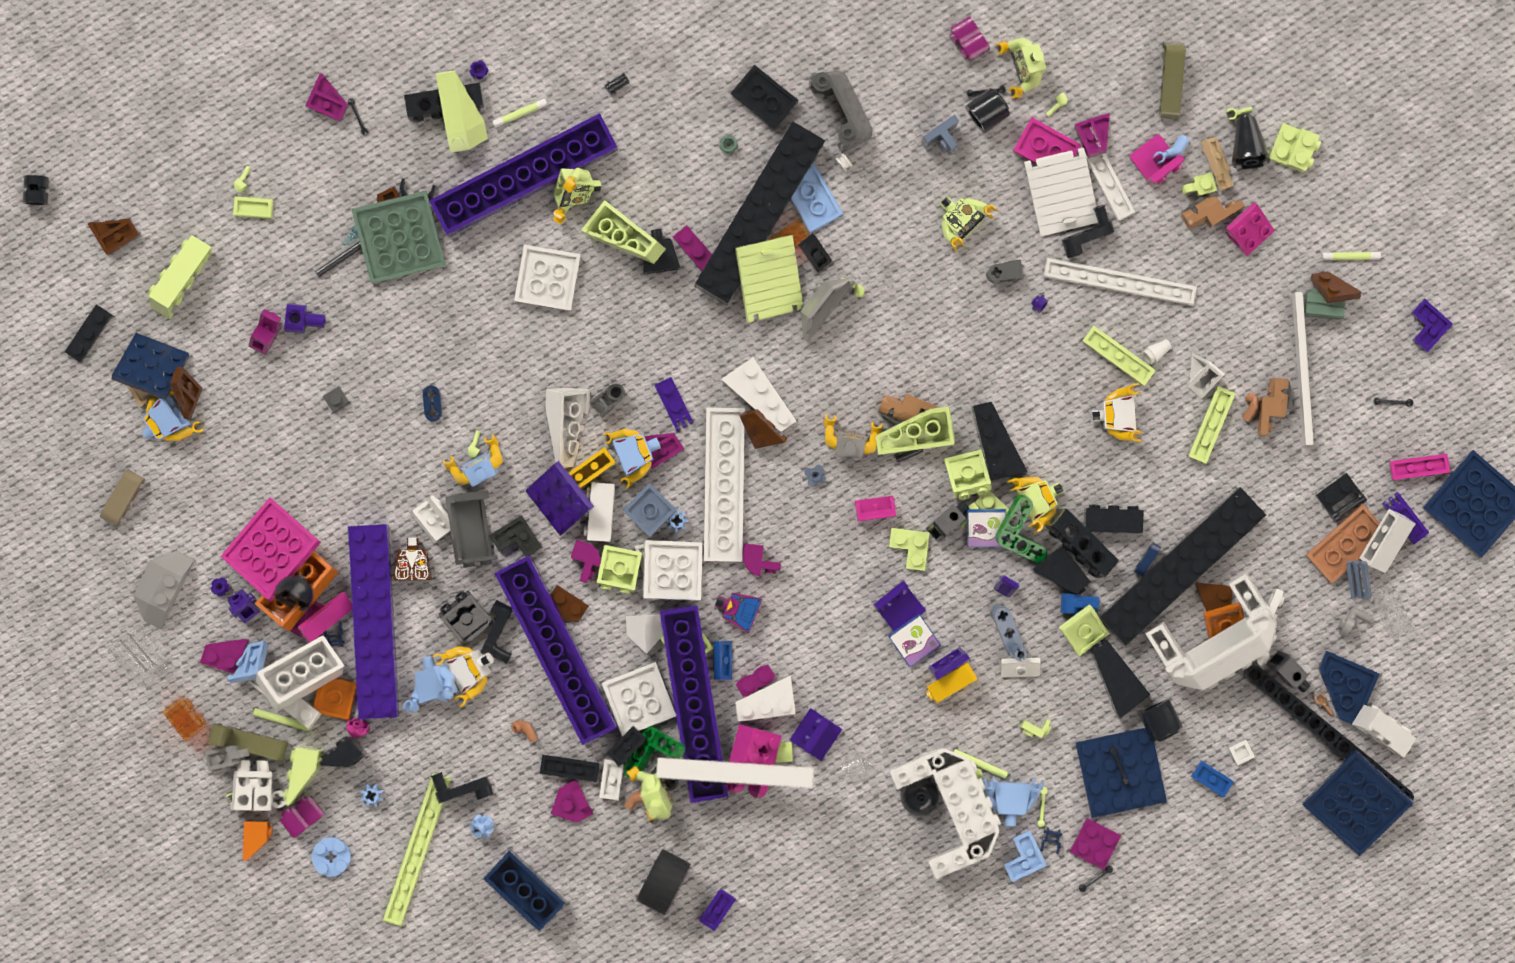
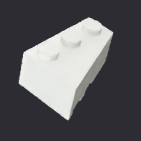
(768, 702)
(1384, 730)

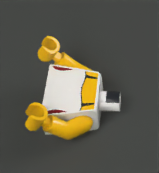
(1119, 414)
(469, 670)

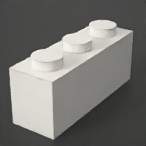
(601, 515)
(1387, 540)

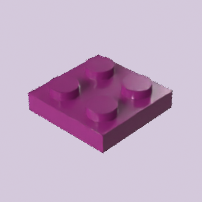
(1095, 843)

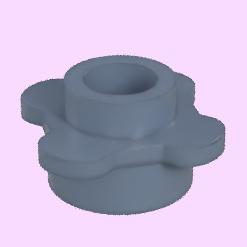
(813, 480)

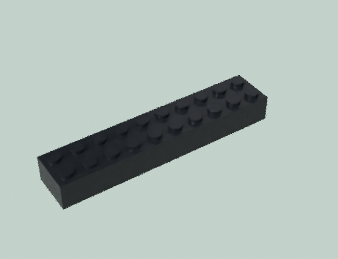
(760, 210)
(1182, 566)

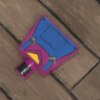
(739, 609)

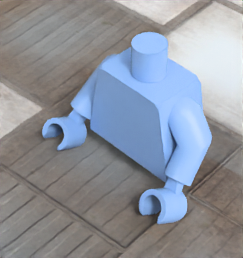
(431, 684)
(1012, 798)

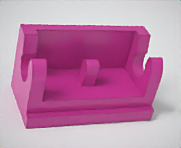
(875, 508)

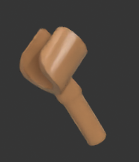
(1322, 701)

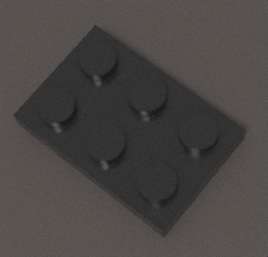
(764, 97)

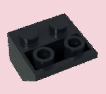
(345, 754)

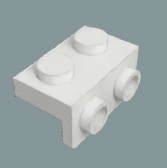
(432, 518)

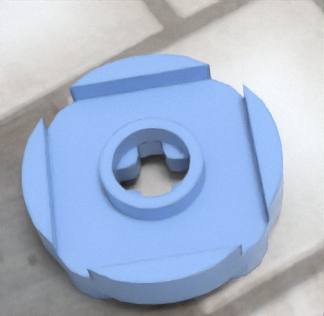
(324, 865)

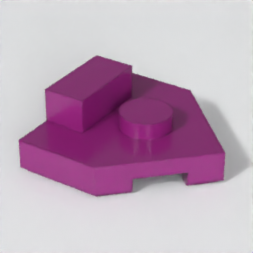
(571, 803)

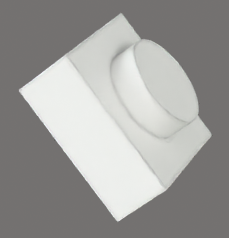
(1241, 752)

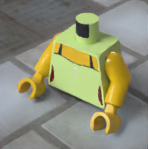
(1041, 496)

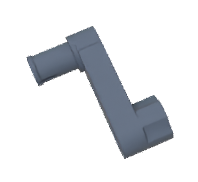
(1012, 643)

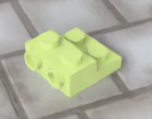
(1295, 148)
(968, 474)
(619, 569)

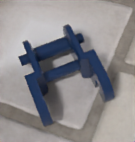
(340, 642)
(1058, 834)

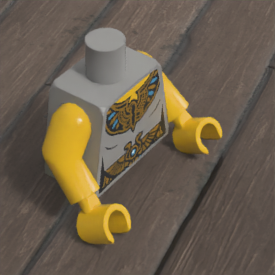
(850, 443)

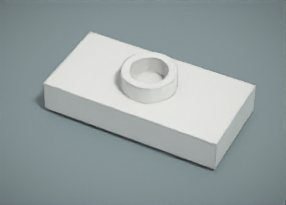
(1026, 668)

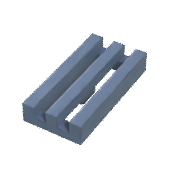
(1356, 591)

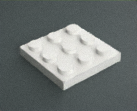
(547, 277)
(672, 570)
(639, 698)

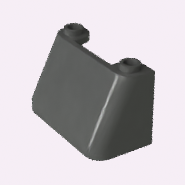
(858, 127)

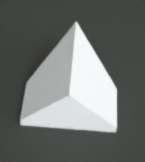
(1203, 375)
(644, 630)

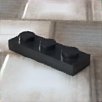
(88, 333)
(569, 768)

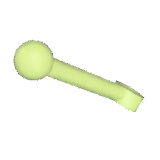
(1041, 823)

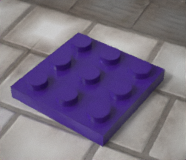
(559, 498)

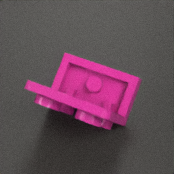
(1148, 167)

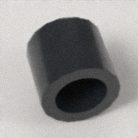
(988, 110)
(1160, 720)

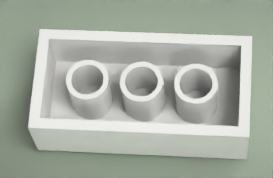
(299, 673)

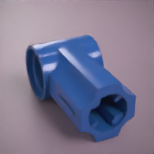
(1073, 603)

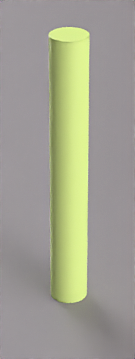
(278, 718)
(985, 766)

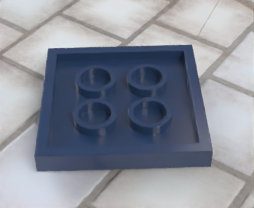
(149, 365)

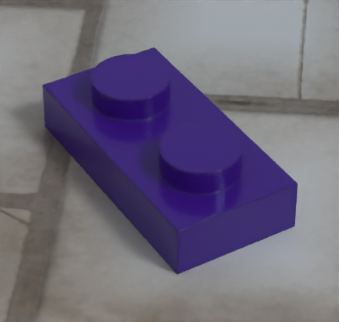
(717, 909)

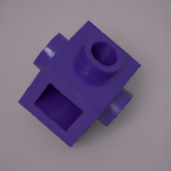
(243, 605)

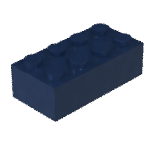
(525, 890)

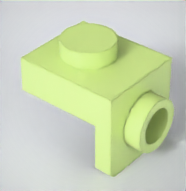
(1030, 729)

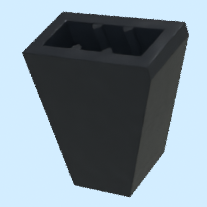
(1062, 571)

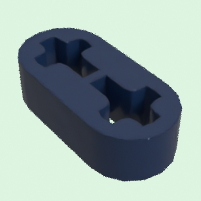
(427, 403)
(1147, 559)

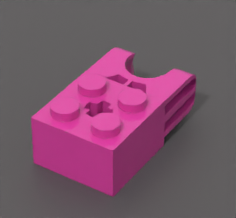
(753, 747)

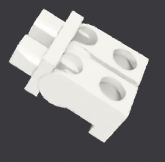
(252, 788)

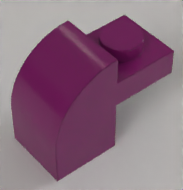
(265, 332)
(590, 555)
(753, 560)

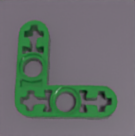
(1013, 531)
(653, 743)

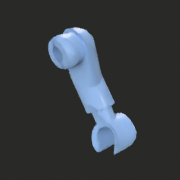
(1177, 149)

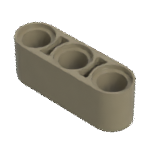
(121, 497)

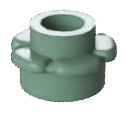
(733, 144)

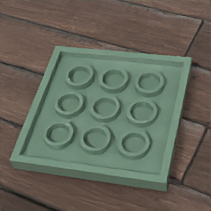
(398, 237)

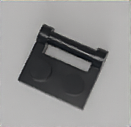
(1338, 491)

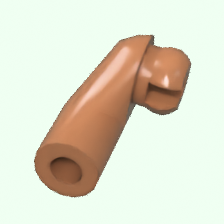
(1253, 406)
(526, 728)
(633, 799)

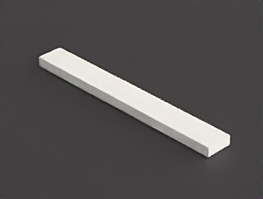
(1120, 281)
(1302, 368)
(735, 772)

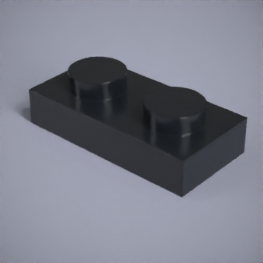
(815, 252)
(626, 745)

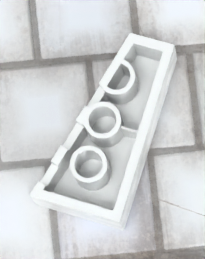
(757, 391)

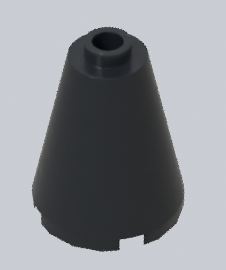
(1249, 144)

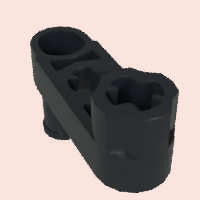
(1073, 243)
(502, 614)
(480, 786)

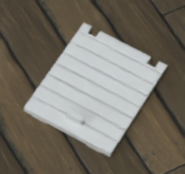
(1061, 190)

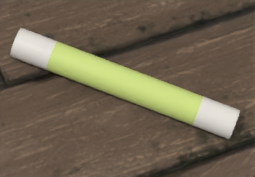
(519, 113)
(1352, 256)

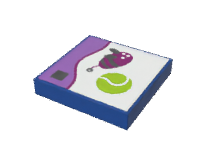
(983, 526)
(914, 640)

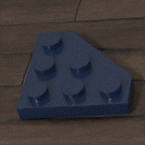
(1347, 685)

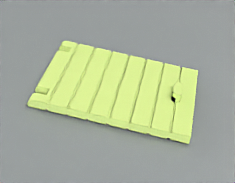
(770, 278)

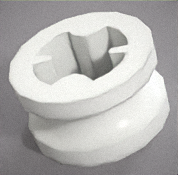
(843, 162)
(275, 804)

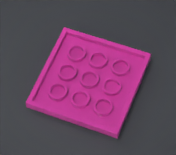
(270, 548)

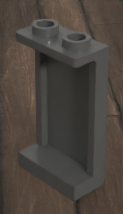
(469, 528)

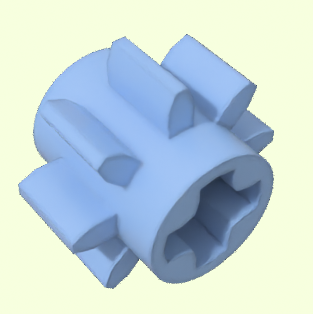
(679, 524)
(376, 798)
(482, 826)

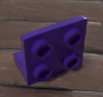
(899, 606)

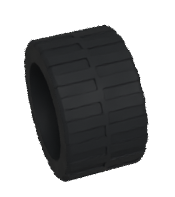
(663, 882)

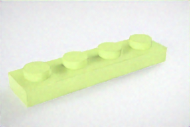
(1118, 355)
(1211, 425)

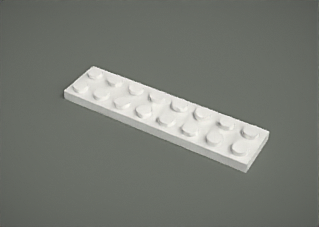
(724, 485)

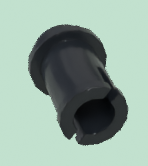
(616, 84)

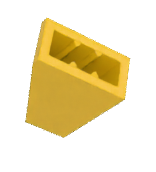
(950, 683)

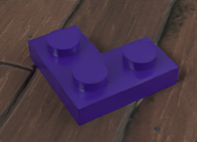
(1434, 325)

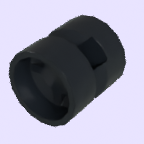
(32, 196)

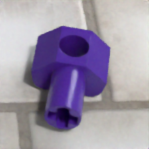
(307, 319)

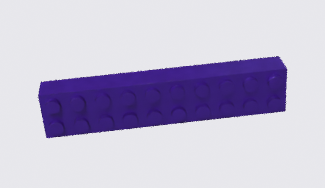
(523, 175)
(373, 621)
(556, 649)
(692, 695)

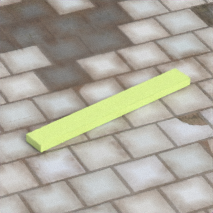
(414, 856)

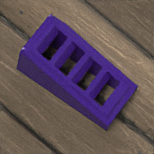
(1006, 586)

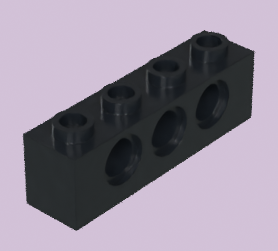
(415, 100)
(1104, 560)

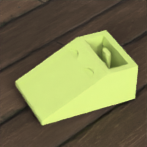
(303, 770)

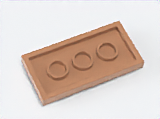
(1344, 544)

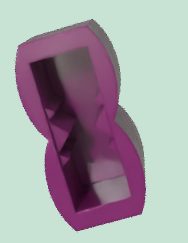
(969, 38)
(750, 683)
(302, 816)

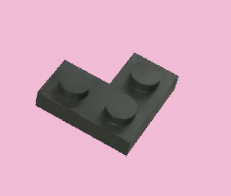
(518, 532)

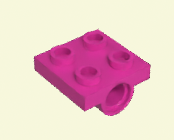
(1249, 229)

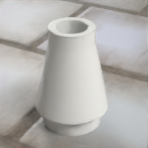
(1156, 351)

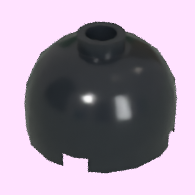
(294, 591)
(909, 797)

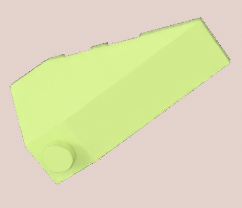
(922, 431)

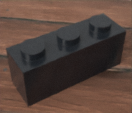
(1114, 519)

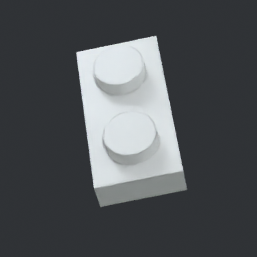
(611, 780)

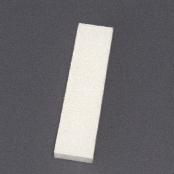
(1110, 186)

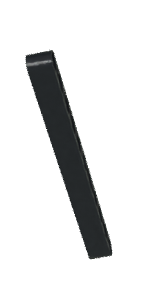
(1307, 715)

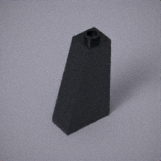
(1118, 679)

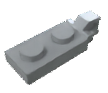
(225, 757)

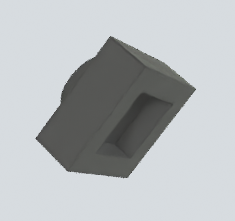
(336, 399)

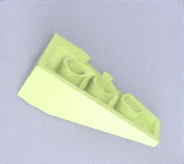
(462, 120)

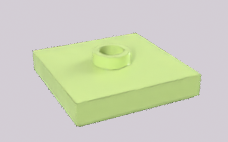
(1084, 630)

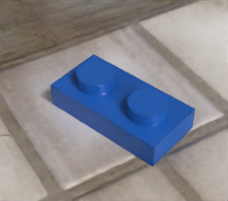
(722, 660)
(1212, 779)

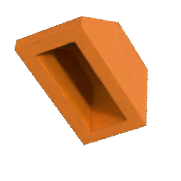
(255, 837)

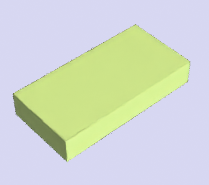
(253, 207)

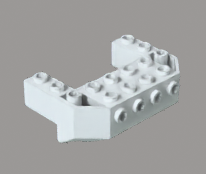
(1224, 652)
(965, 803)

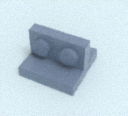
(942, 134)
(649, 510)

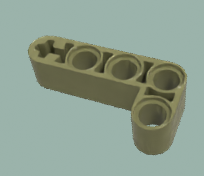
(1172, 80)
(256, 744)

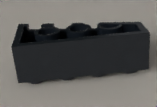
(996, 445)

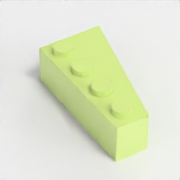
(617, 231)
(179, 276)

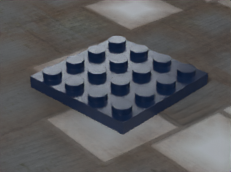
(1474, 504)
(1103, 780)
(1357, 802)

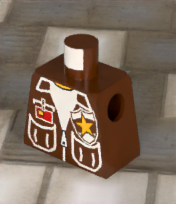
(412, 563)

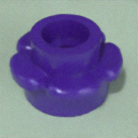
(478, 64)
(1039, 303)
(225, 586)

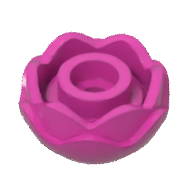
(357, 728)

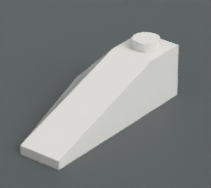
(564, 415)

